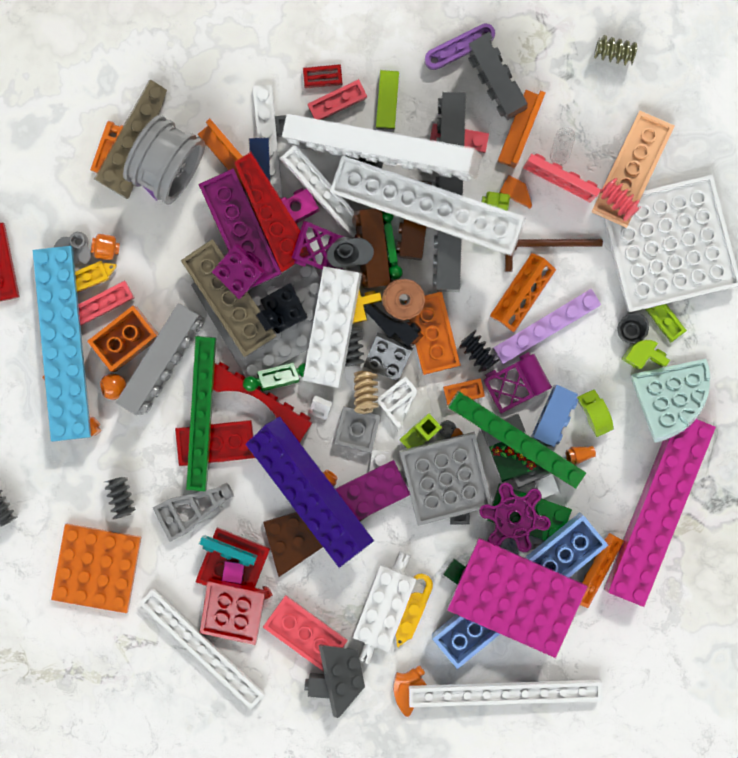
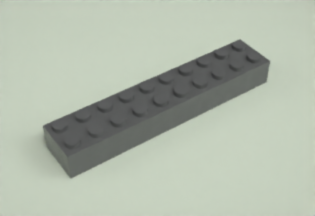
(448, 247)

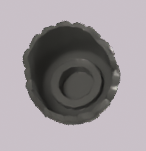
(633, 328)

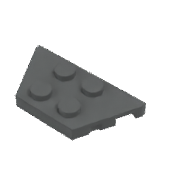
(342, 676)

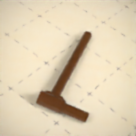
(551, 243)

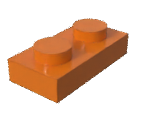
(471, 388)

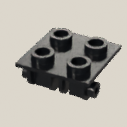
(286, 306)

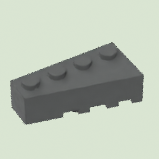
(497, 77)

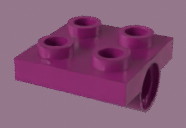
(238, 270)

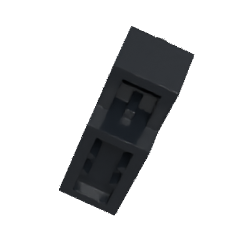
(407, 331)

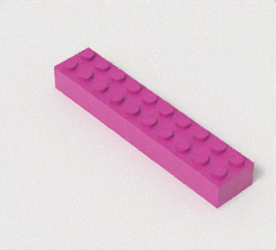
(658, 513)

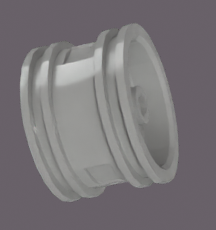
(163, 159)

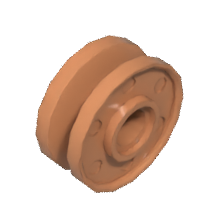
(414, 303)

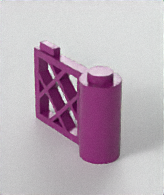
(303, 238)
(531, 375)

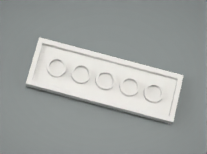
(332, 327)

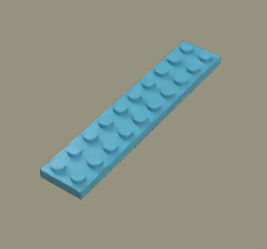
(61, 343)

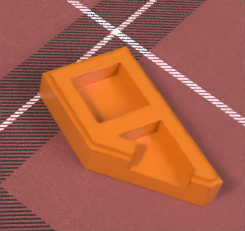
(517, 191)

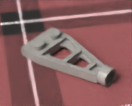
(171, 520)

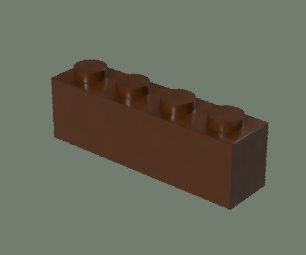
(371, 228)
(412, 238)

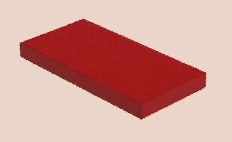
(8, 281)
(226, 442)

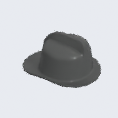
(349, 252)

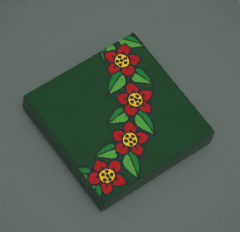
(510, 462)

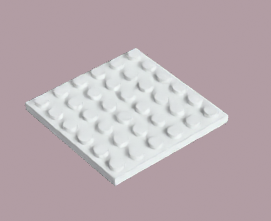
(673, 246)

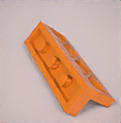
(520, 130)
(221, 147)
(521, 289)

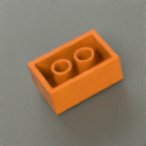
(123, 339)

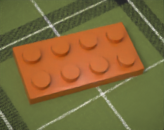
(437, 346)

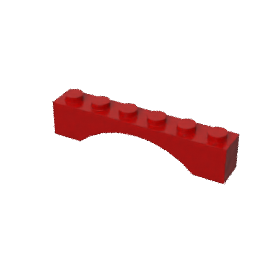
(227, 381)

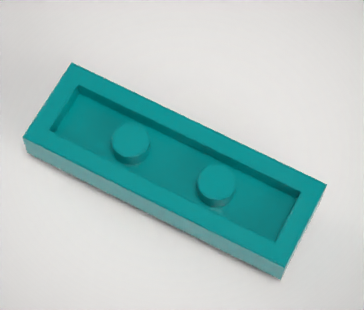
(227, 550)

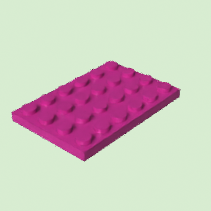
(517, 597)

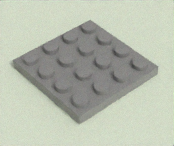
(445, 478)

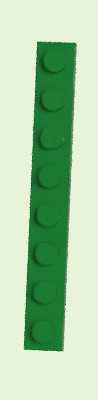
(201, 413)
(516, 439)

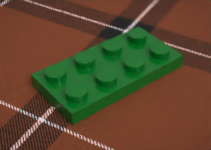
(556, 513)

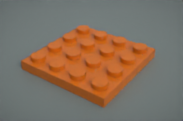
(96, 568)

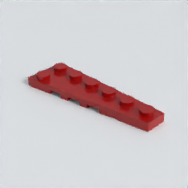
(272, 214)

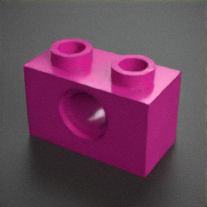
(307, 202)

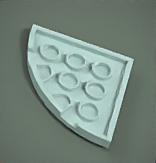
(672, 396)

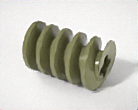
(616, 50)

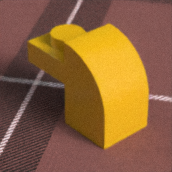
(370, 298)

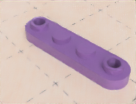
(456, 47)

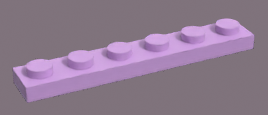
(547, 326)

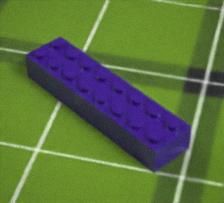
(309, 492)

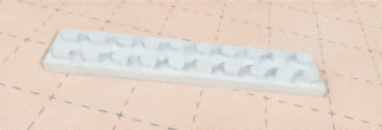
(428, 205)

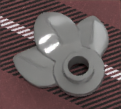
(81, 252)

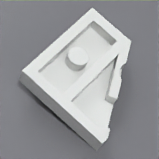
(398, 400)

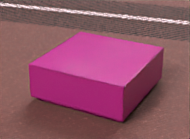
(233, 572)

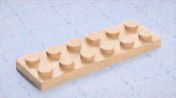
(636, 162)

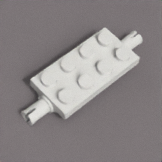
(384, 607)

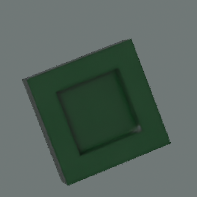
(454, 571)

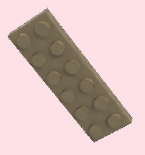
(235, 314)

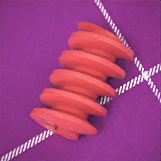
(620, 199)

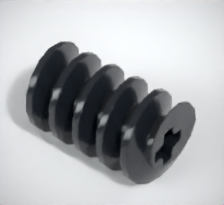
(478, 352)

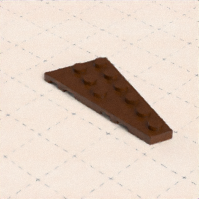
(290, 541)

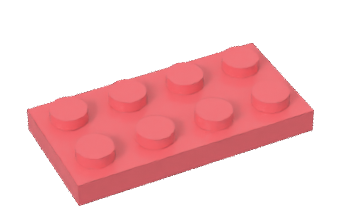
(568, 181)
(302, 630)

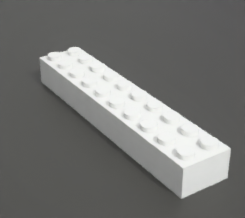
(382, 147)

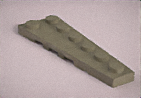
(144, 111)

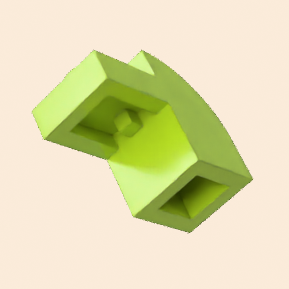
(640, 352)
(597, 413)
(421, 432)

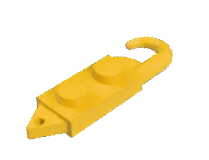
(93, 275)
(413, 611)

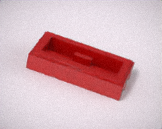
(322, 76)

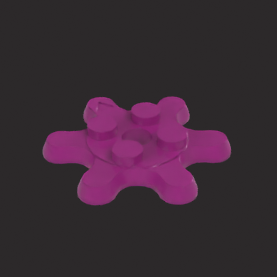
(528, 518)

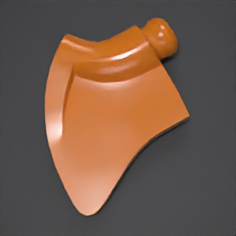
(401, 687)

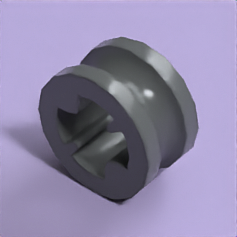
(447, 422)

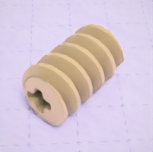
(364, 392)

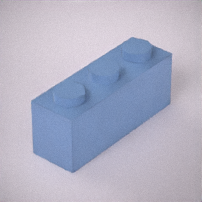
(555, 415)

